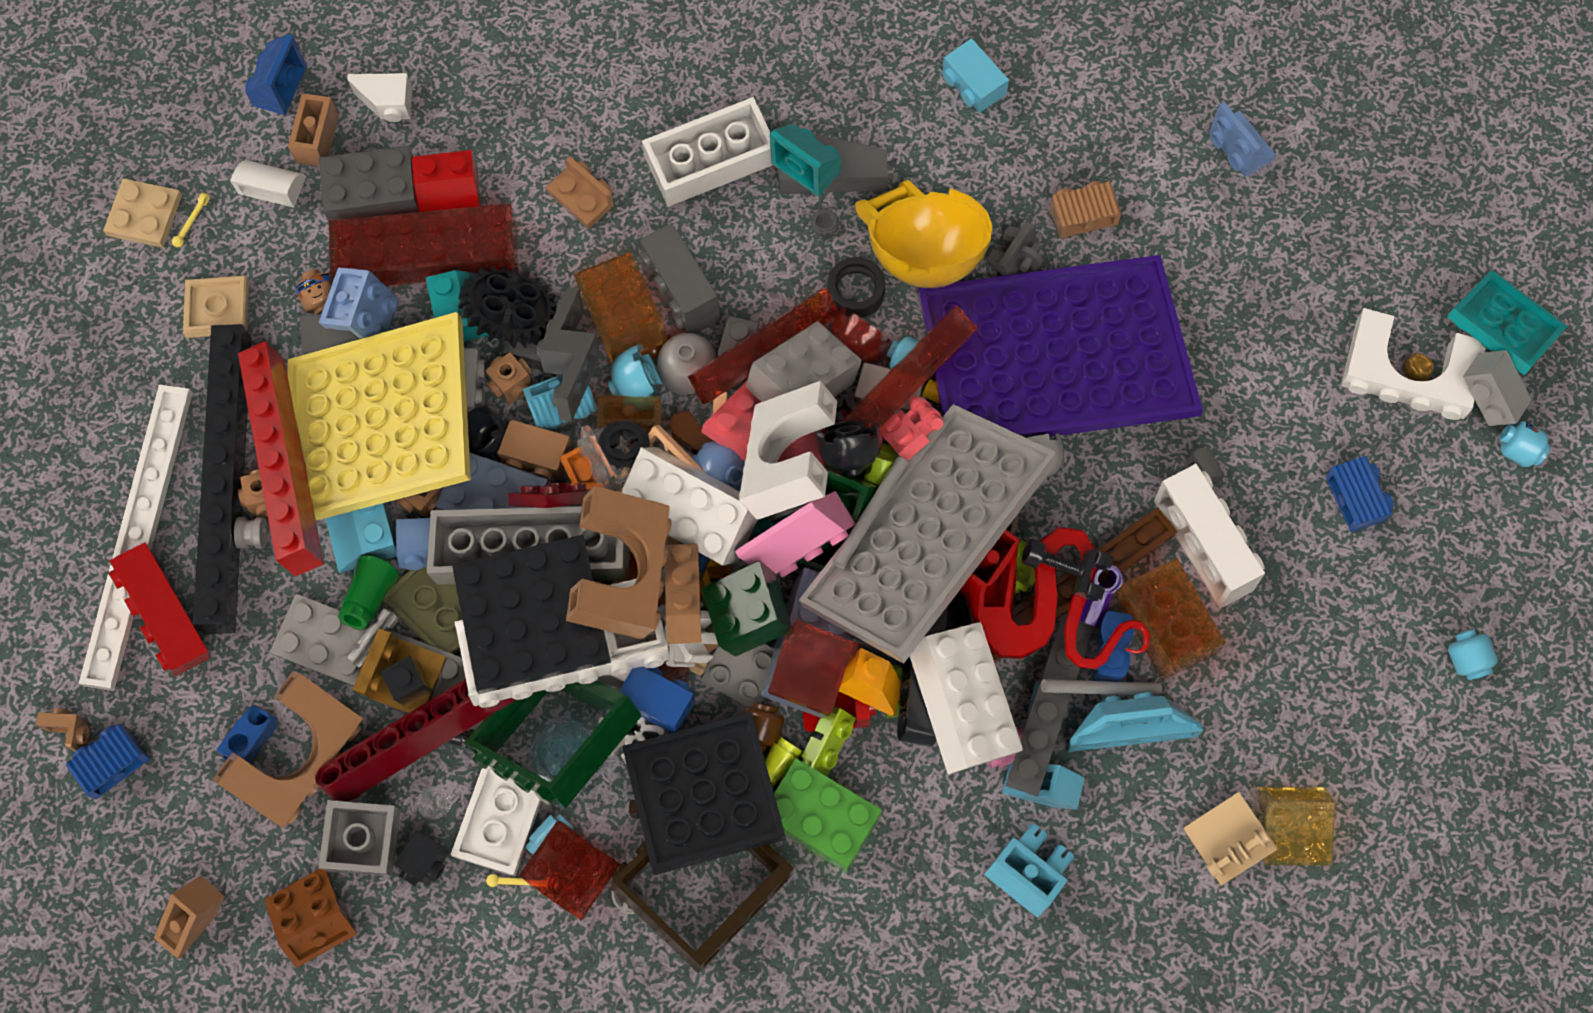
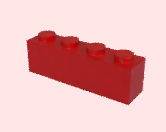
(159, 609)

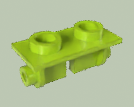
(823, 753)

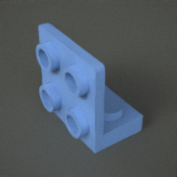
(1239, 141)
(358, 304)

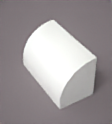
(267, 183)

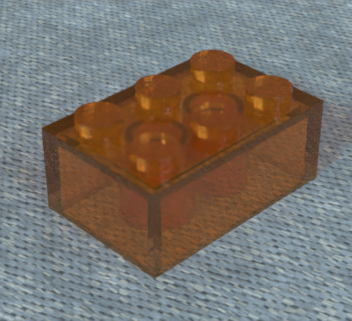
(620, 306)
(1174, 614)

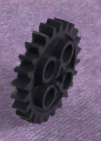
(507, 305)

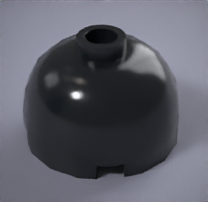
(850, 446)

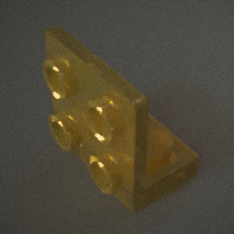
(1299, 824)

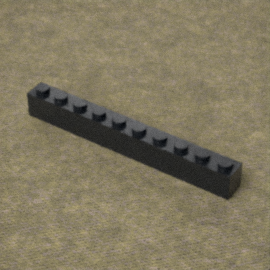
(221, 472)

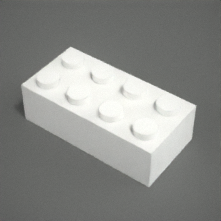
(709, 151)
(700, 506)
(1209, 535)
(964, 698)

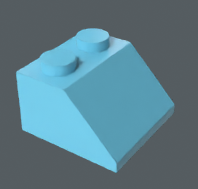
(362, 534)

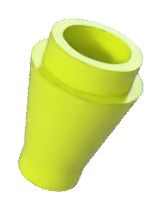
(780, 759)

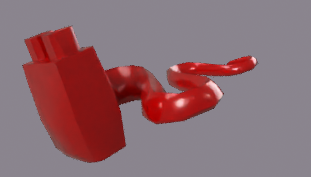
(991, 597)

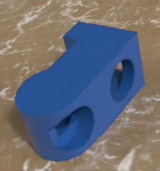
(248, 734)

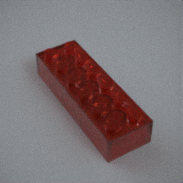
(426, 243)

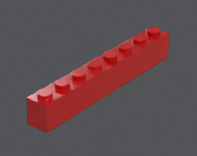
(280, 460)

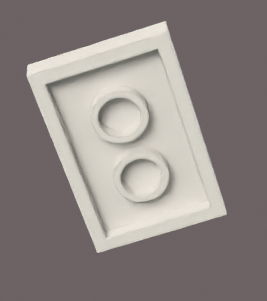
(496, 824)

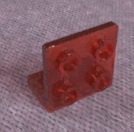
(811, 667)
(569, 870)

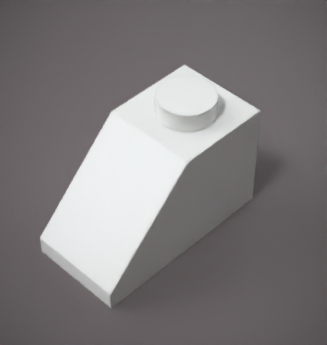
(384, 94)

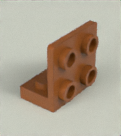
(308, 918)

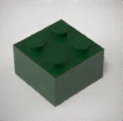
(746, 609)

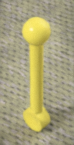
(178, 240)
(493, 880)

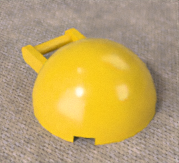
(926, 237)

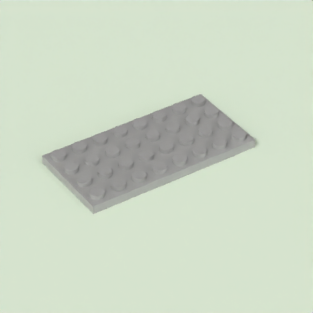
(931, 532)

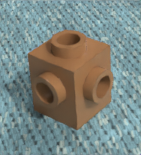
(508, 378)
(252, 494)

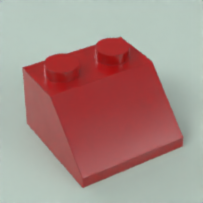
(446, 181)

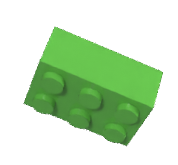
(824, 815)

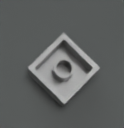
(359, 838)

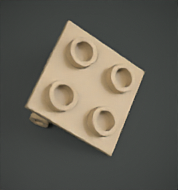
(1230, 838)

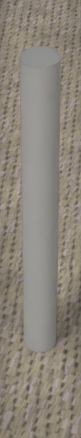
(870, 512)
(1099, 687)

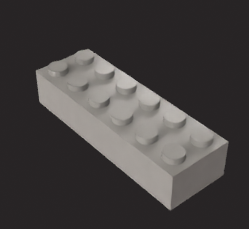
(481, 533)

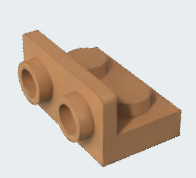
(581, 193)

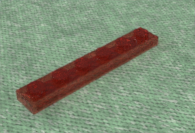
(736, 362)
(913, 369)

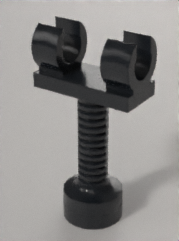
(1035, 553)

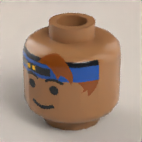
(314, 291)

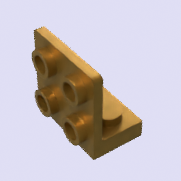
(387, 651)

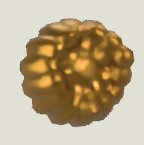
(1418, 367)

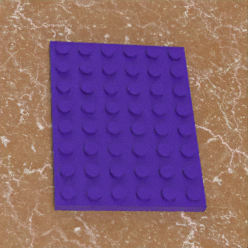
(1067, 349)

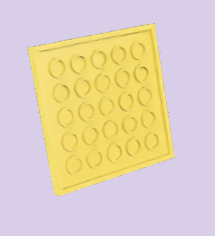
(383, 416)

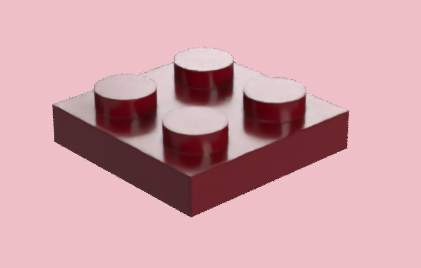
(549, 496)

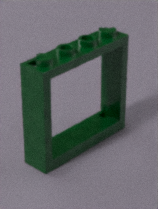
(585, 761)

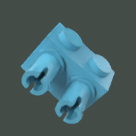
(1026, 875)

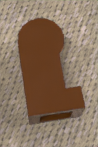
(688, 432)

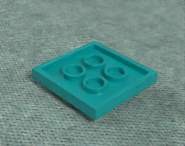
(1507, 320)

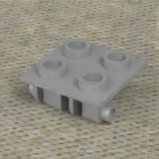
(741, 675)

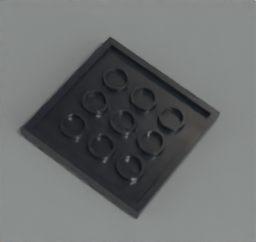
(518, 613)
(703, 793)

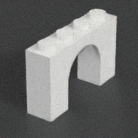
(1372, 373)
(775, 424)

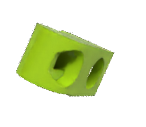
(877, 471)

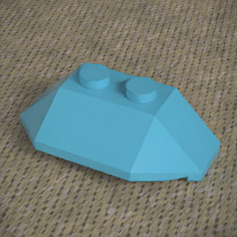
(1133, 722)

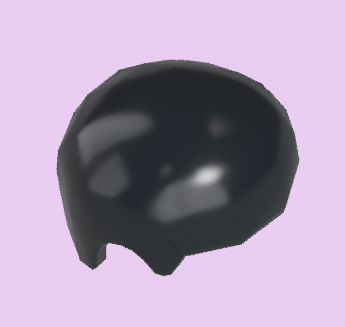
(485, 431)

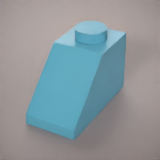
(1059, 788)

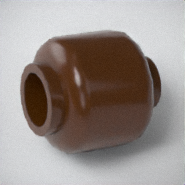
(767, 722)

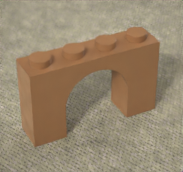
(643, 529)
(281, 796)

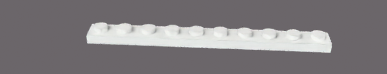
(138, 526)

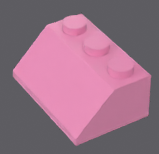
(799, 535)

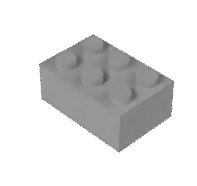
(802, 361)

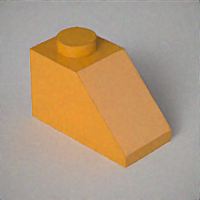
(872, 682)

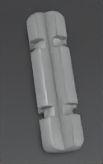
(386, 620)

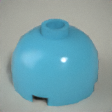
(634, 374)

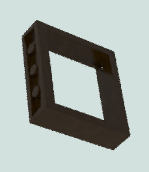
(780, 871)

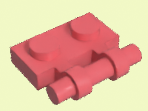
(908, 431)

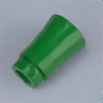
(366, 591)

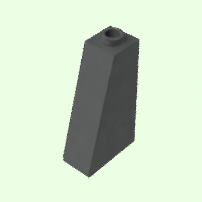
(861, 169)

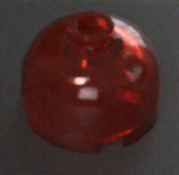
(860, 337)

